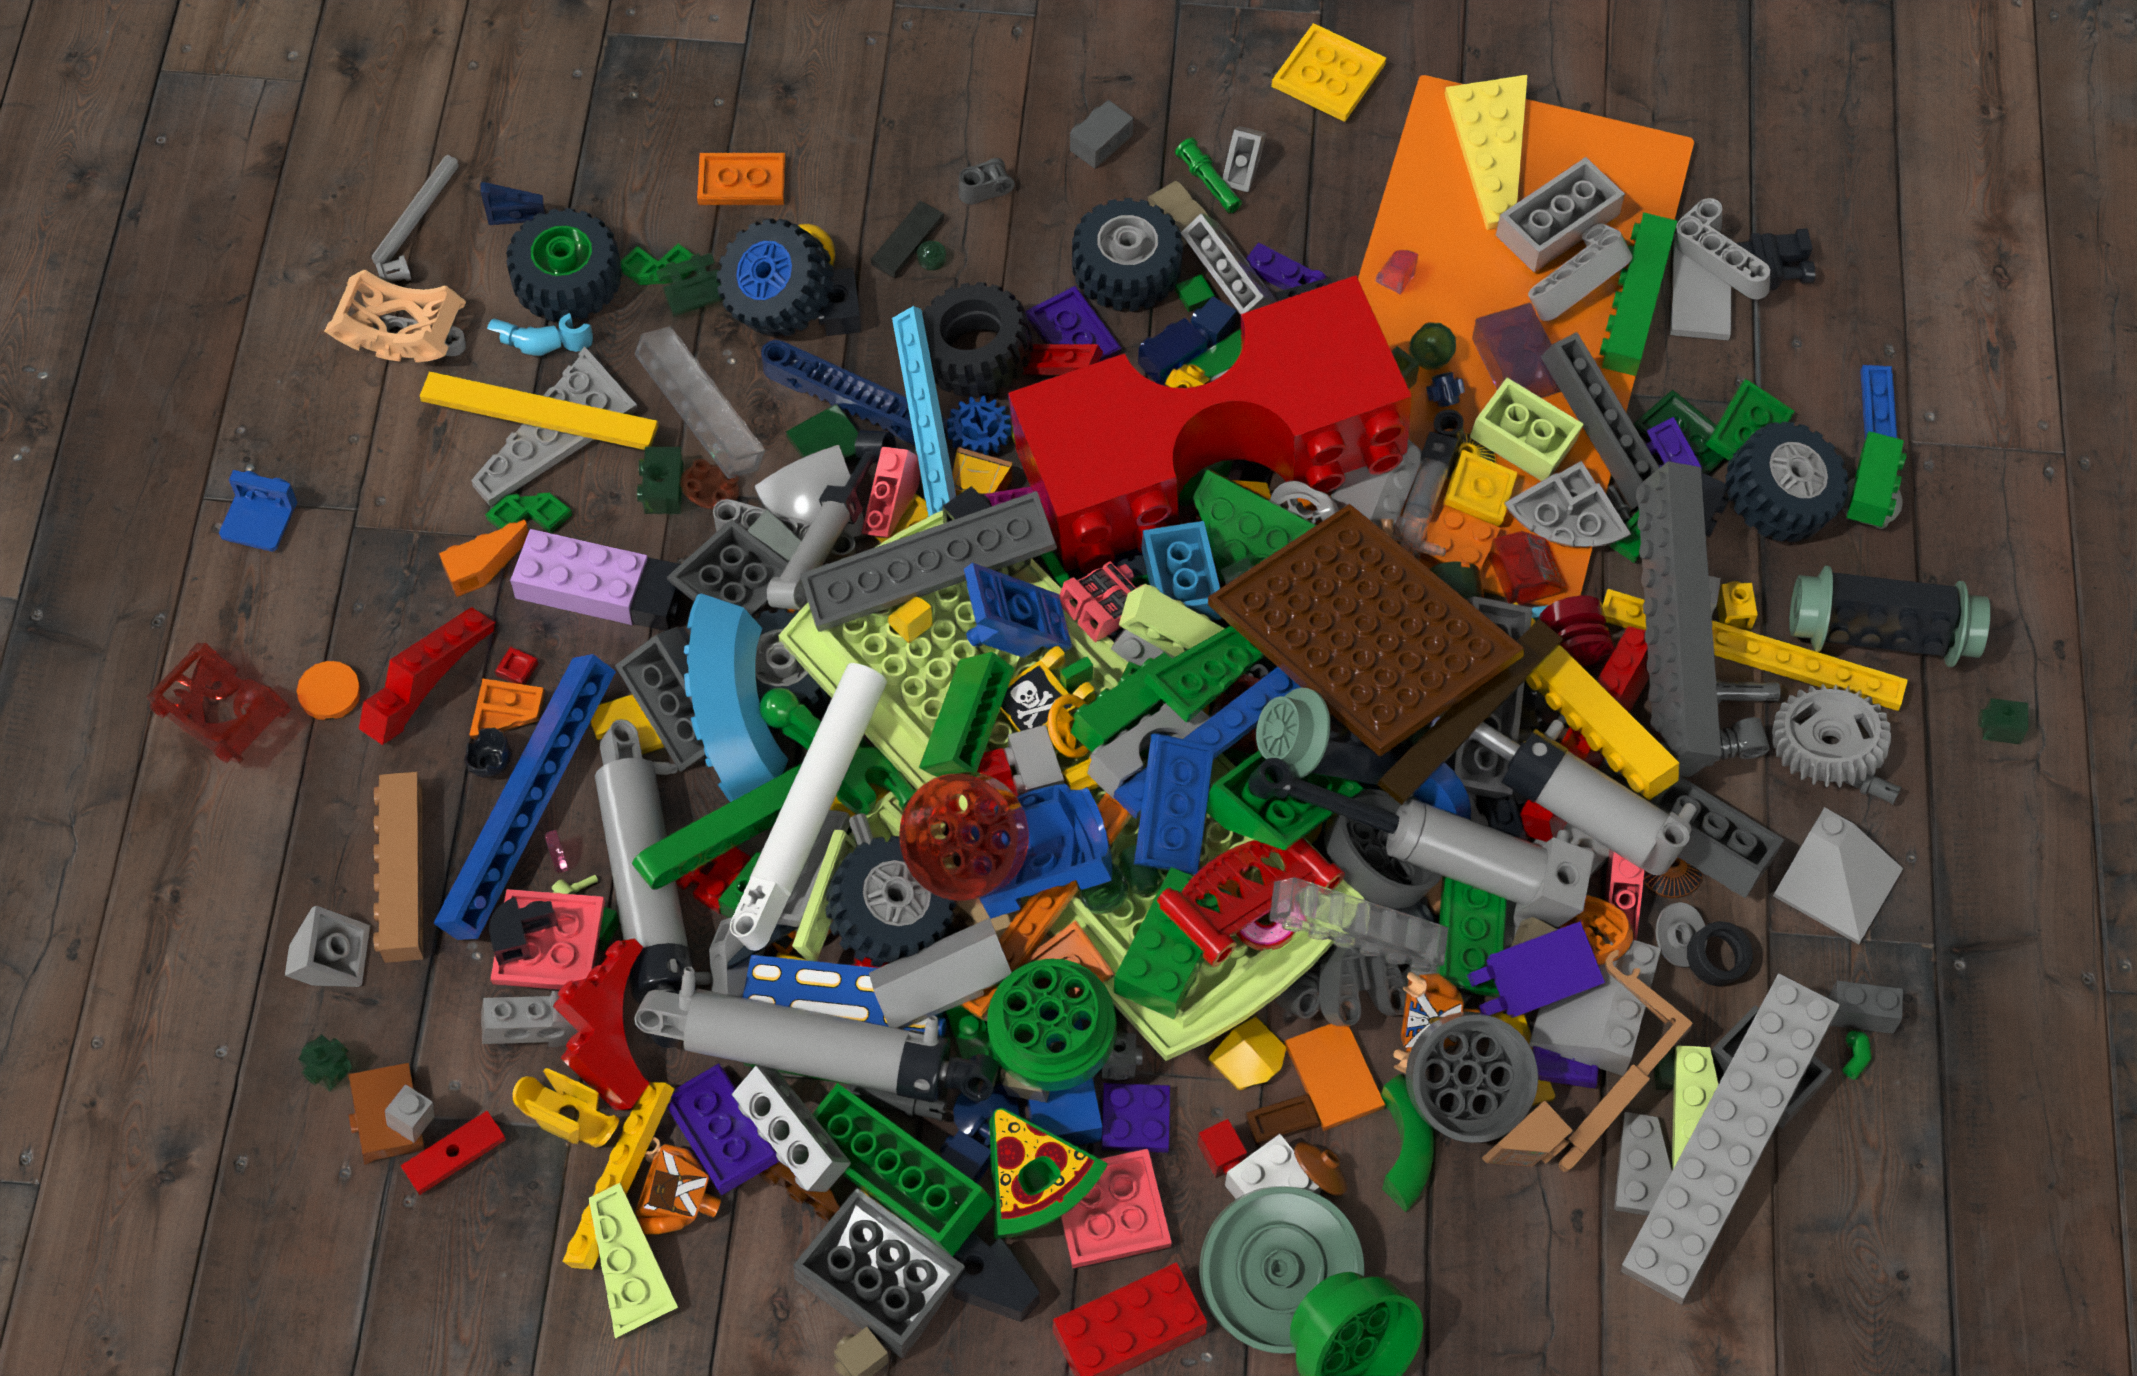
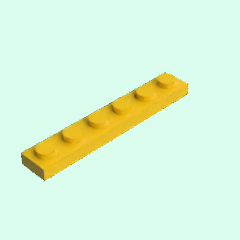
(621, 1167)

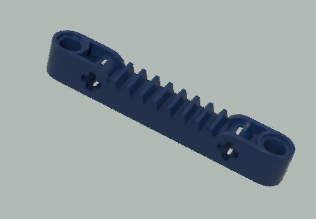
(816, 376)

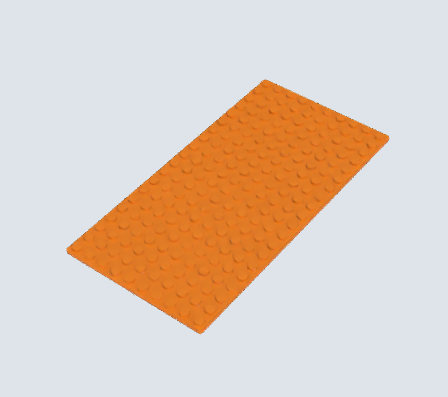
(1472, 273)

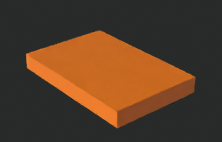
(741, 179)
(1334, 1075)

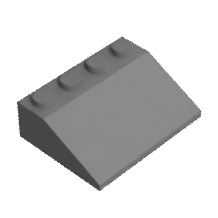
(1602, 1021)

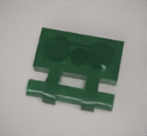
(692, 292)

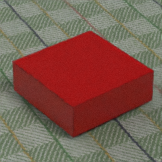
(516, 666)

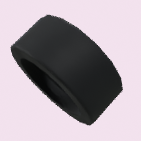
(1736, 940)

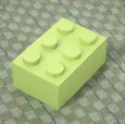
(1526, 430)

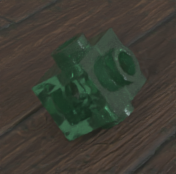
(324, 1062)

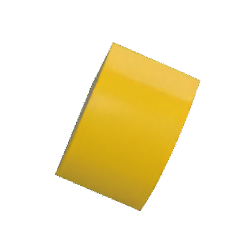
(912, 619)

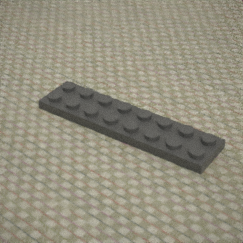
(927, 561)

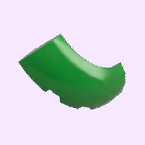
(1416, 1156)

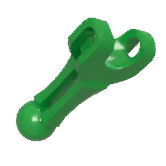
(783, 710)

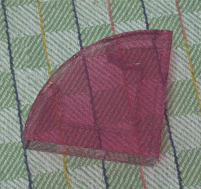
(556, 851)

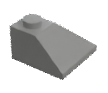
(328, 950)

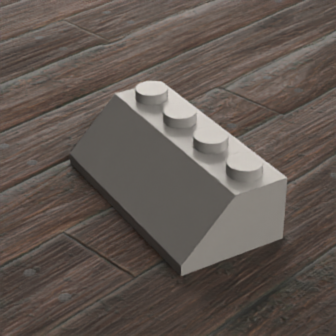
(1381, 494)

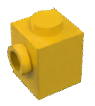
(1737, 605)

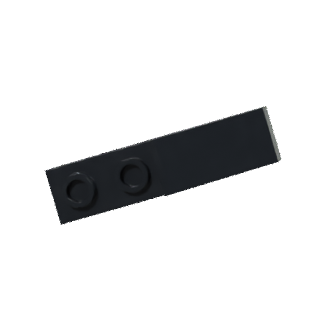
(1000, 1286)

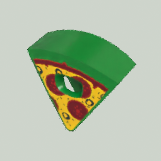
(1034, 1175)

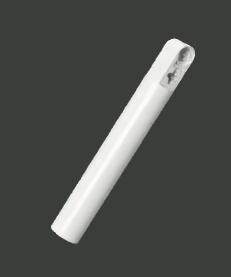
(807, 805)

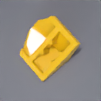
(1249, 1055)

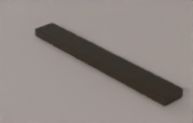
(1466, 717)

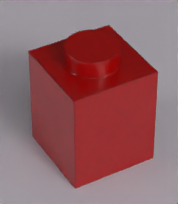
(1221, 1147)

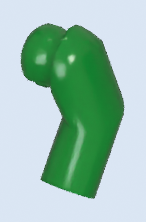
(1861, 1053)

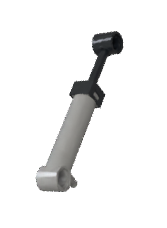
(838, 508)

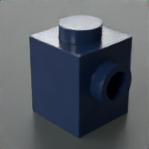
(1214, 321)

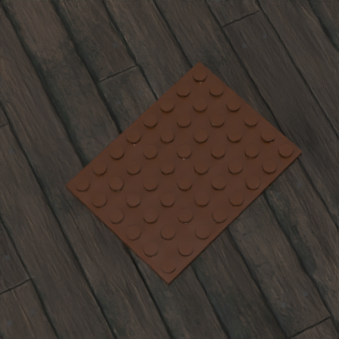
(1365, 628)

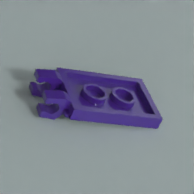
(1539, 971)

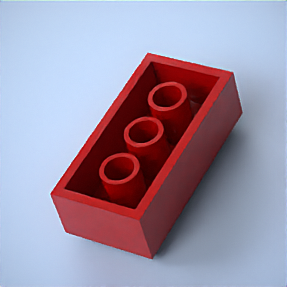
(1130, 1325)

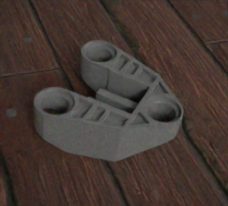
(1348, 972)

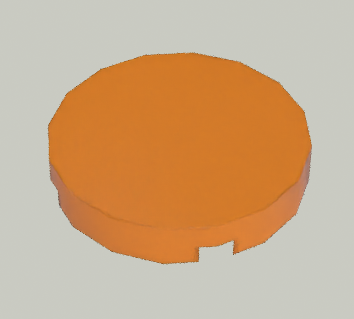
(328, 690)

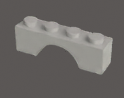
(1120, 759)

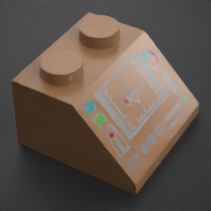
(1532, 1140)

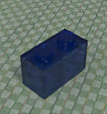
(1170, 350)

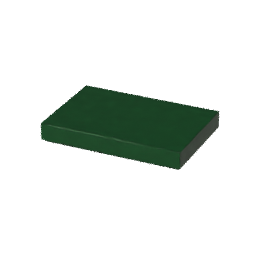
(1692, 422)

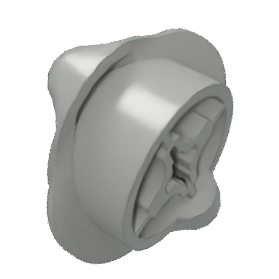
(1294, 489)

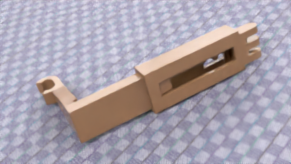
(1635, 1076)

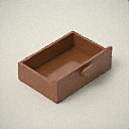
(371, 1095)

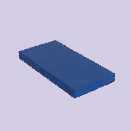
(1174, 804)

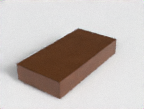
(1282, 1118)

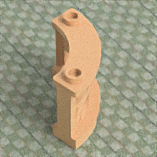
(423, 341)

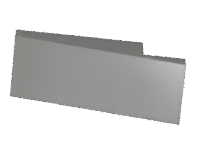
(940, 975)

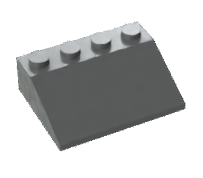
(878, 1272)

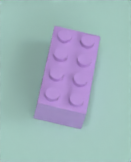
(578, 576)

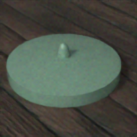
(1268, 1257)

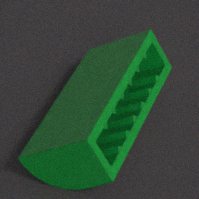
(967, 715)

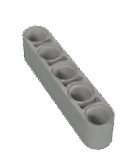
(747, 514)

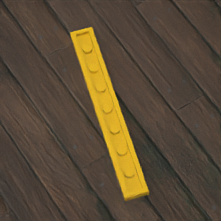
(539, 411)

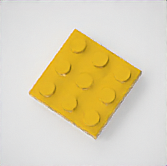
(1328, 72)

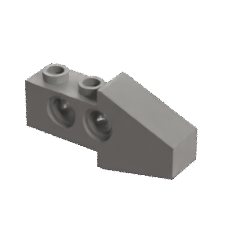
(524, 1021)

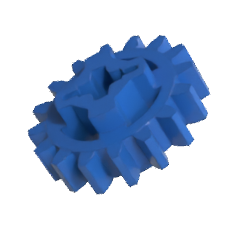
(990, 432)

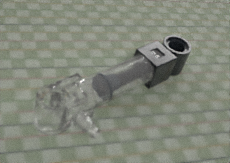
(1436, 465)

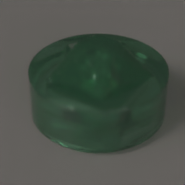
(931, 255)

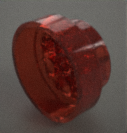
(930, 853)

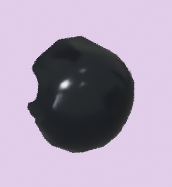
(488, 754)

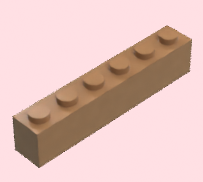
(399, 867)

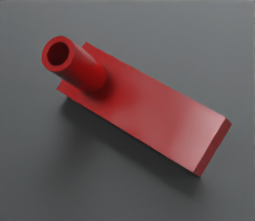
(1061, 358)

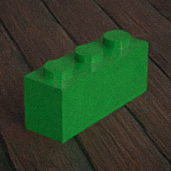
(1876, 479)

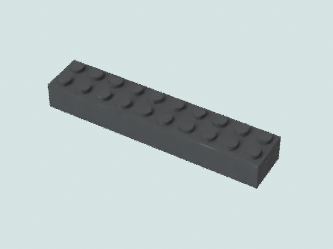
(1678, 616)

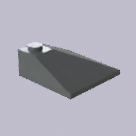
(730, 568)

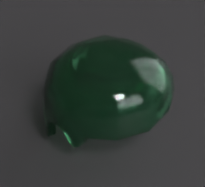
(1432, 345)
(1106, 896)

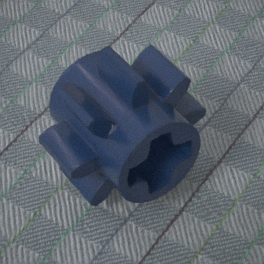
(1445, 389)

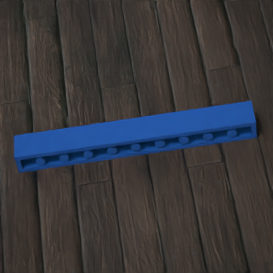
(524, 798)

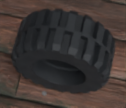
(973, 309)

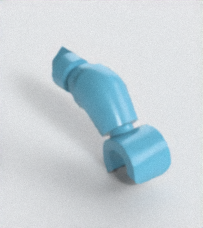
(544, 339)

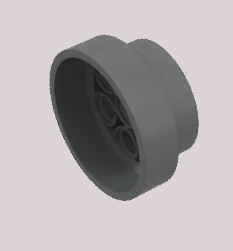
(1364, 858)
(1504, 1101)

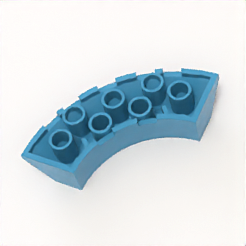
(726, 696)

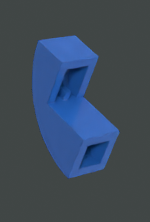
(1445, 792)

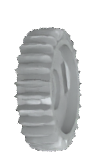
(1836, 716)

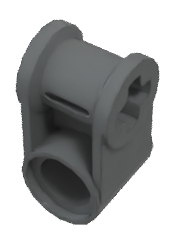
(983, 181)

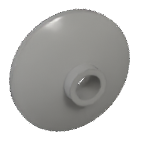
(1674, 930)

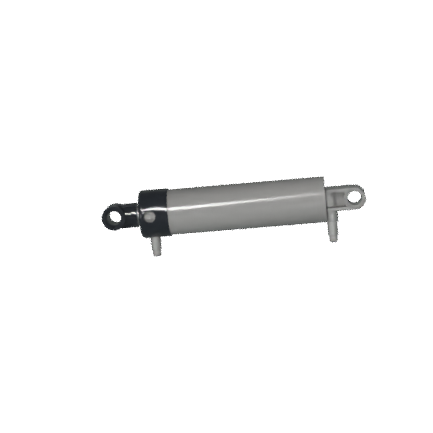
(632, 823)
(815, 1043)

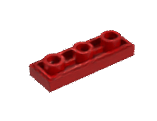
(469, 1140)

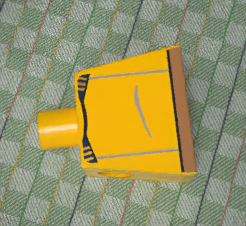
(981, 472)

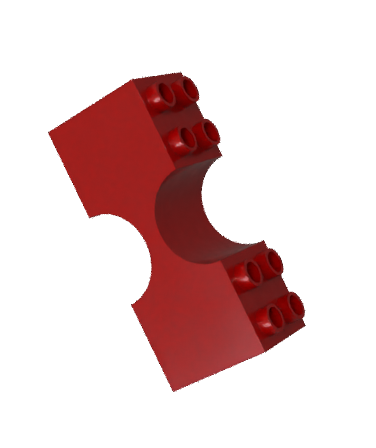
(1303, 398)

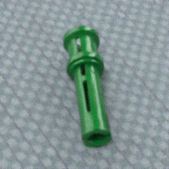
(1201, 166)

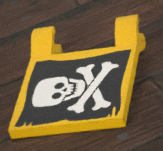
(1036, 689)

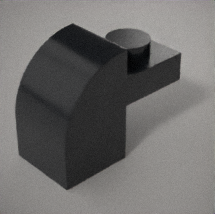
(511, 924)

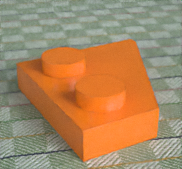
(506, 706)

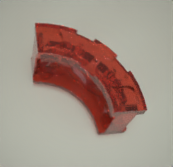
(233, 734)

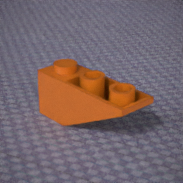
(479, 560)

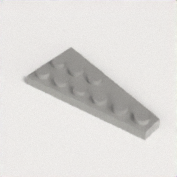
(537, 449)

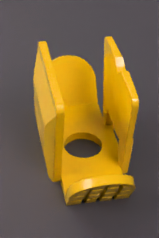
(546, 1105)

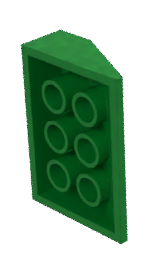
(1274, 819)

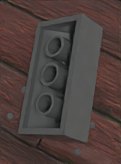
(658, 685)

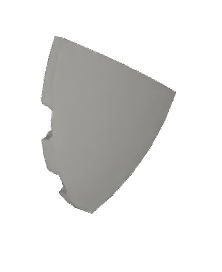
(799, 485)
(1569, 510)

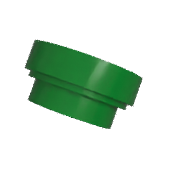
(1084, 1050)
(1355, 1328)

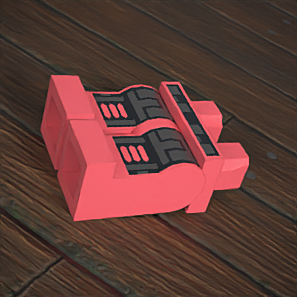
(1099, 598)

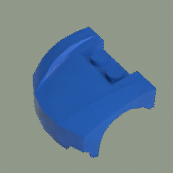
(1063, 846)

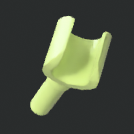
(564, 888)

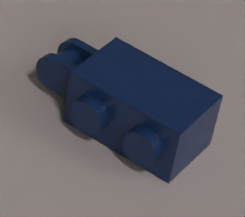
(966, 1153)

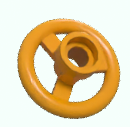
(1060, 726)

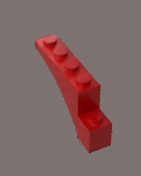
(417, 671)

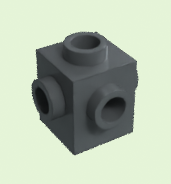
(1123, 1058)

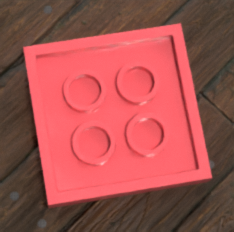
(559, 951)
(1118, 1215)

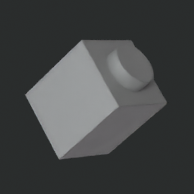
(409, 1113)

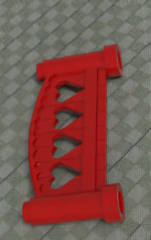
(1213, 930)

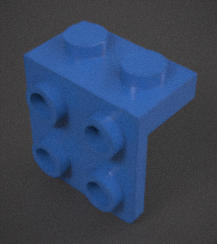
(258, 510)

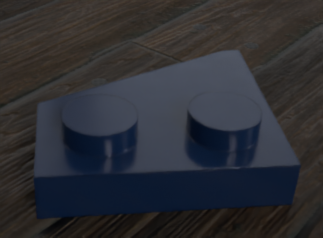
(510, 205)

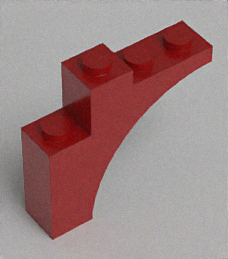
(596, 1011)

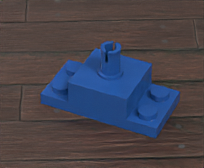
(1014, 613)

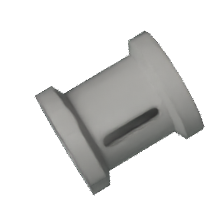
(400, 264)

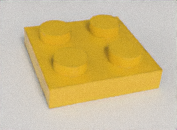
(1480, 488)

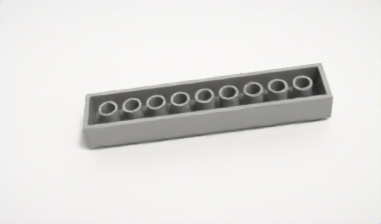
(1729, 1139)

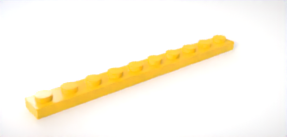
(1775, 655)

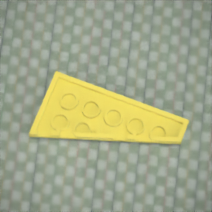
(1490, 133)

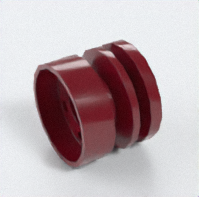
(1583, 629)

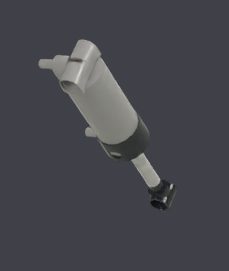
(1590, 799)

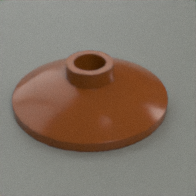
(1321, 1167)

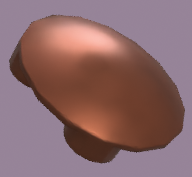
(707, 484)

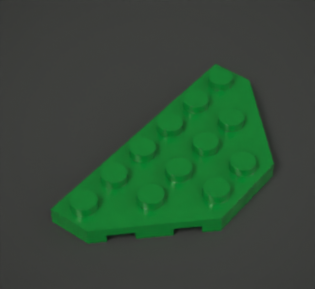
(1243, 521)

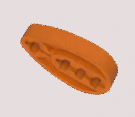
(1609, 921)

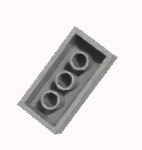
(1559, 213)

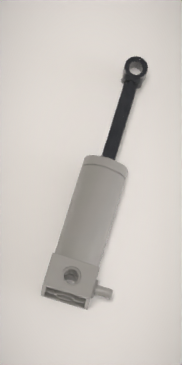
(1541, 880)

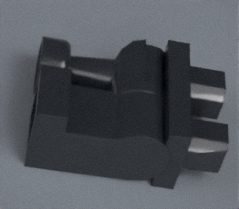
(1784, 254)

